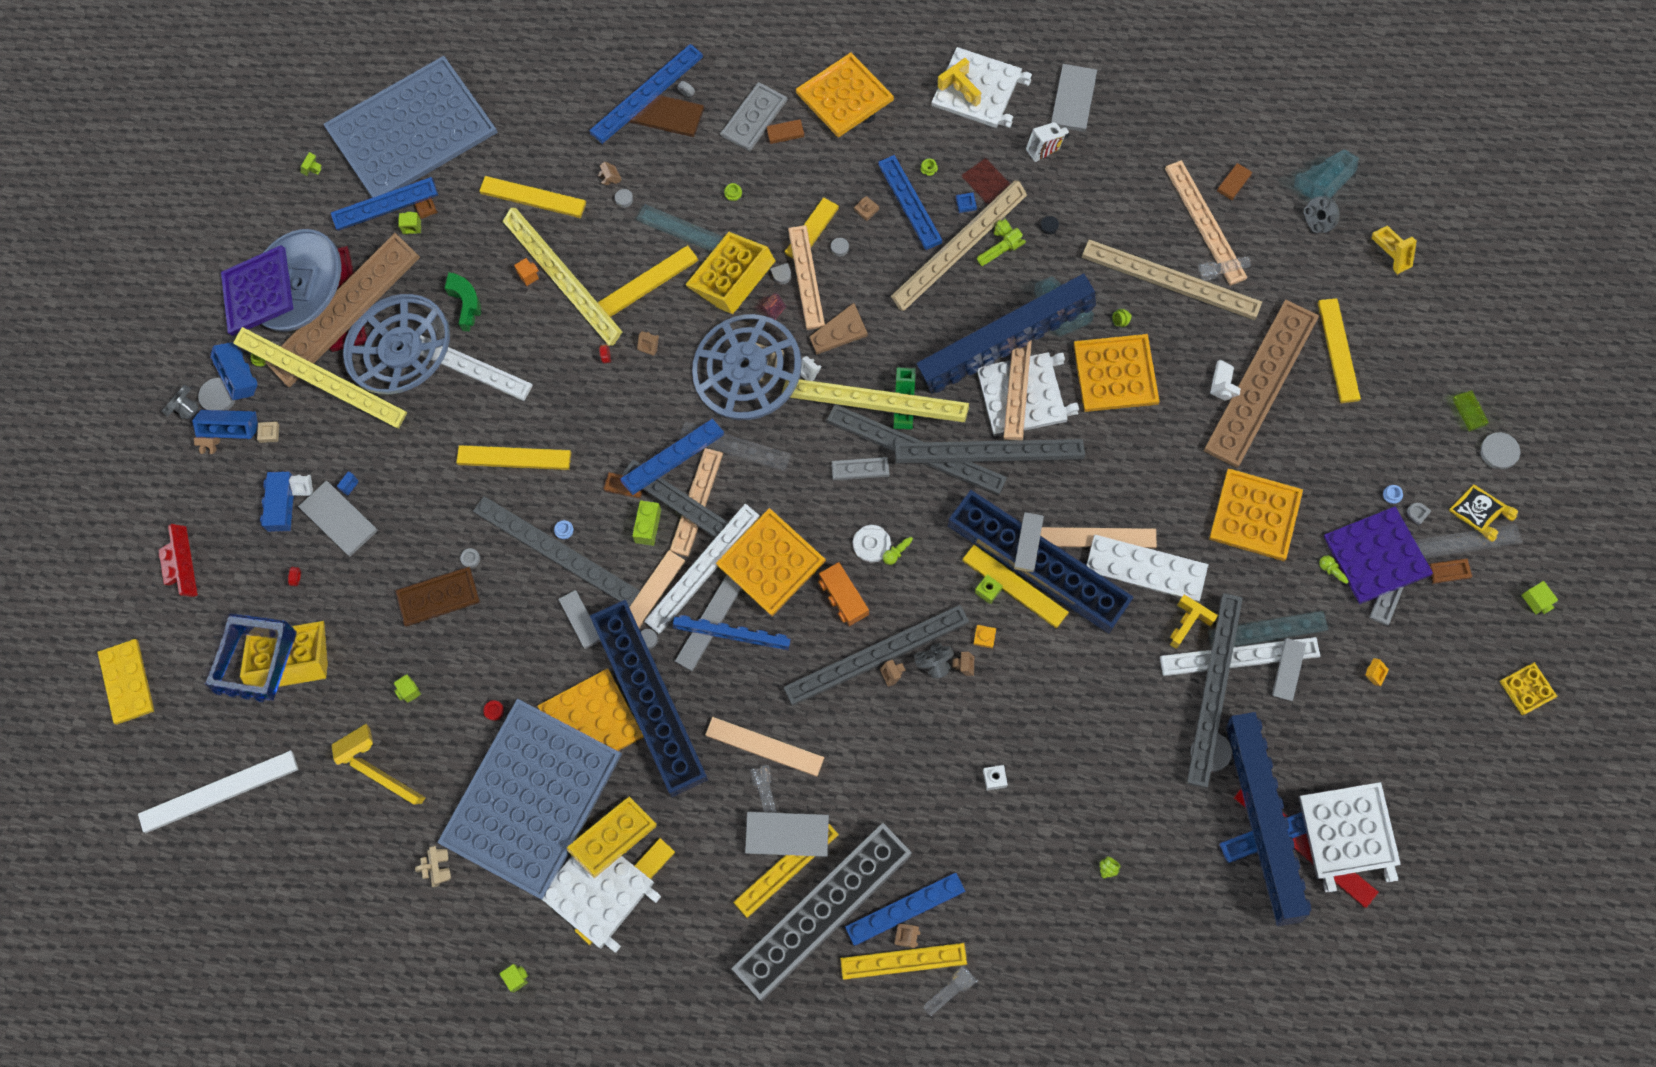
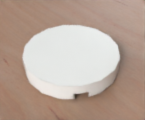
(871, 549)

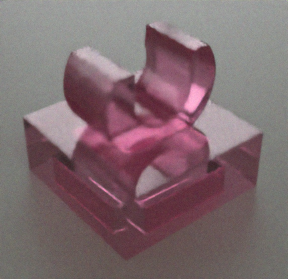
(774, 306)

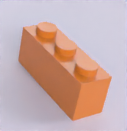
(843, 594)

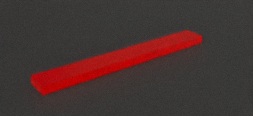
(1350, 883)

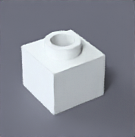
(991, 783)

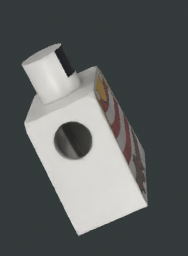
(1046, 140)

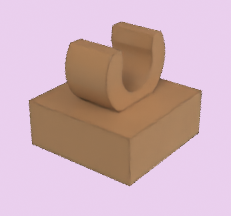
(610, 173)
(866, 208)
(648, 343)
(209, 442)
(965, 664)
(892, 672)
(907, 935)

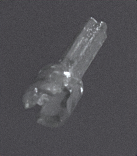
(1210, 269)
(762, 779)
(961, 981)

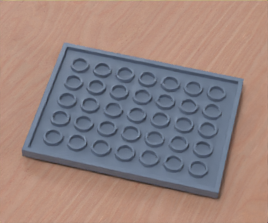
(410, 128)
(529, 798)

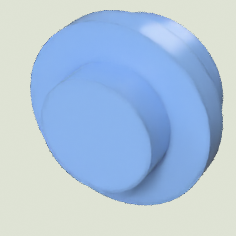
(1393, 494)
(563, 529)

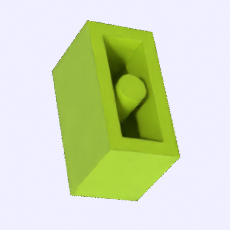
(646, 523)

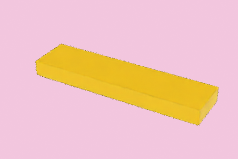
(817, 222)
(387, 781)

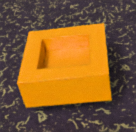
(984, 636)
(1377, 672)

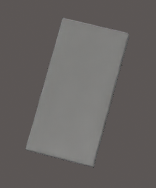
(1074, 97)
(753, 116)
(338, 518)
(787, 834)

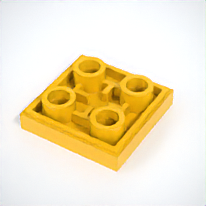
(1528, 689)
(352, 744)

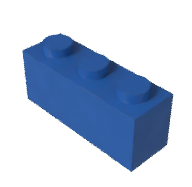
(233, 370)
(225, 424)
(277, 502)

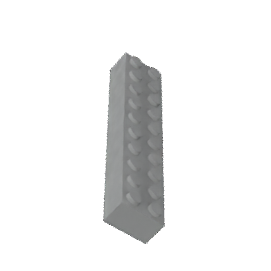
(821, 912)

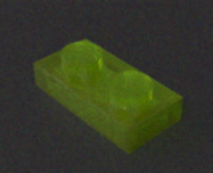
(1470, 410)

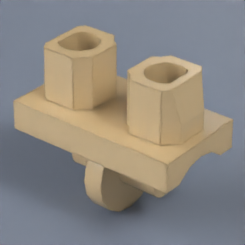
(434, 856)

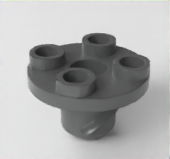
(1322, 214)
(181, 404)
(935, 660)

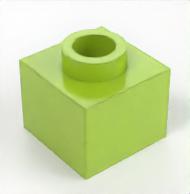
(409, 223)
(984, 593)
(406, 689)
(514, 977)

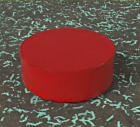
(605, 354)
(294, 576)
(493, 710)

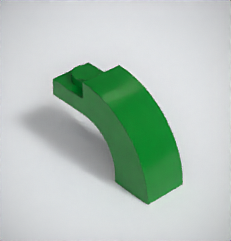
(461, 288)
(904, 385)

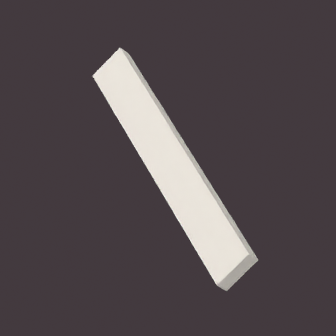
(480, 371)
(701, 569)
(1241, 657)
(218, 792)

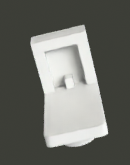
(1222, 384)

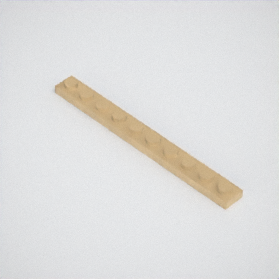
(959, 245)
(1172, 279)

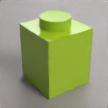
(1540, 598)

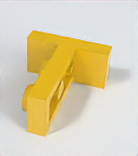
(956, 76)
(1400, 250)
(1196, 611)

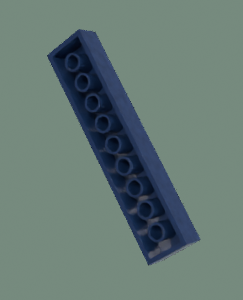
(1007, 334)
(1054, 568)
(648, 698)
(1267, 820)

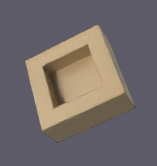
(268, 432)

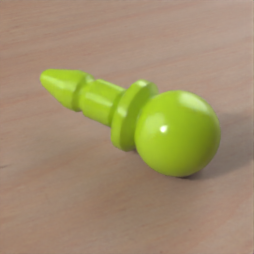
(891, 556)
(1328, 564)

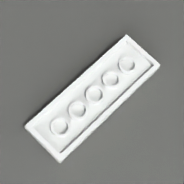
(1147, 568)

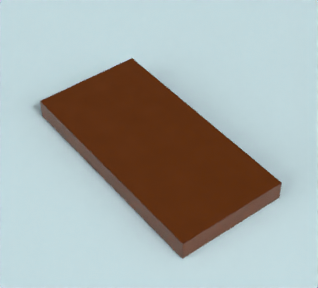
(670, 115)
(437, 596)

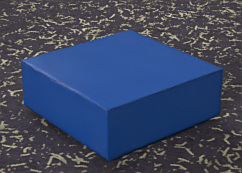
(966, 202)
(347, 483)

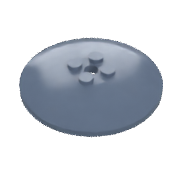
(315, 263)

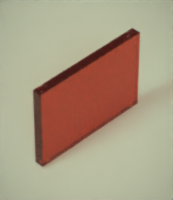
(986, 180)

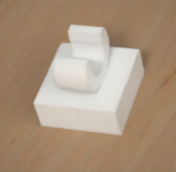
(809, 369)
(301, 485)

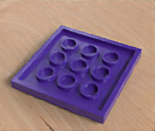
(257, 290)
(1377, 555)

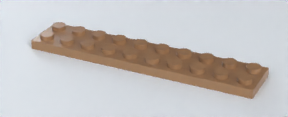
(349, 303)
(1261, 384)

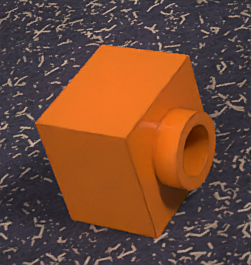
(527, 271)

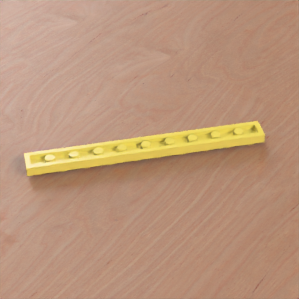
(562, 276)
(320, 377)
(880, 400)

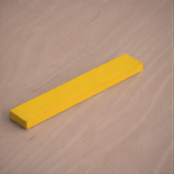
(532, 197)
(648, 281)
(1339, 351)
(514, 457)
(1016, 586)
(648, 865)
(774, 879)
(903, 961)

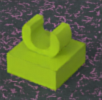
(310, 165)

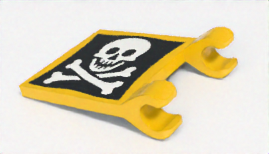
(1480, 510)

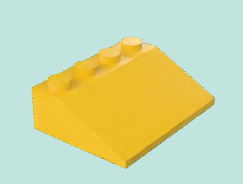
(731, 272)
(305, 662)

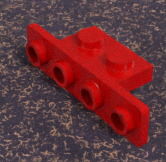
(177, 561)

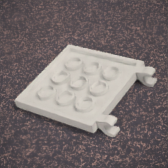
(995, 82)
(1043, 401)
(1349, 833)
(598, 903)

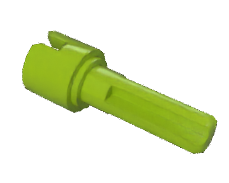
(1010, 242)

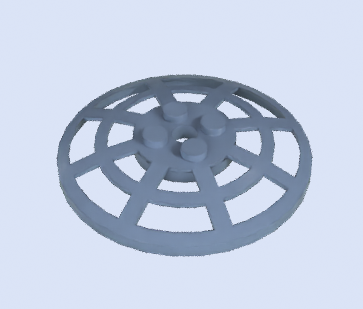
(392, 340)
(752, 373)

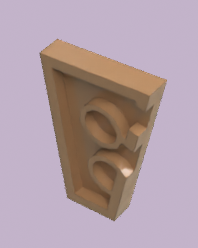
(839, 331)

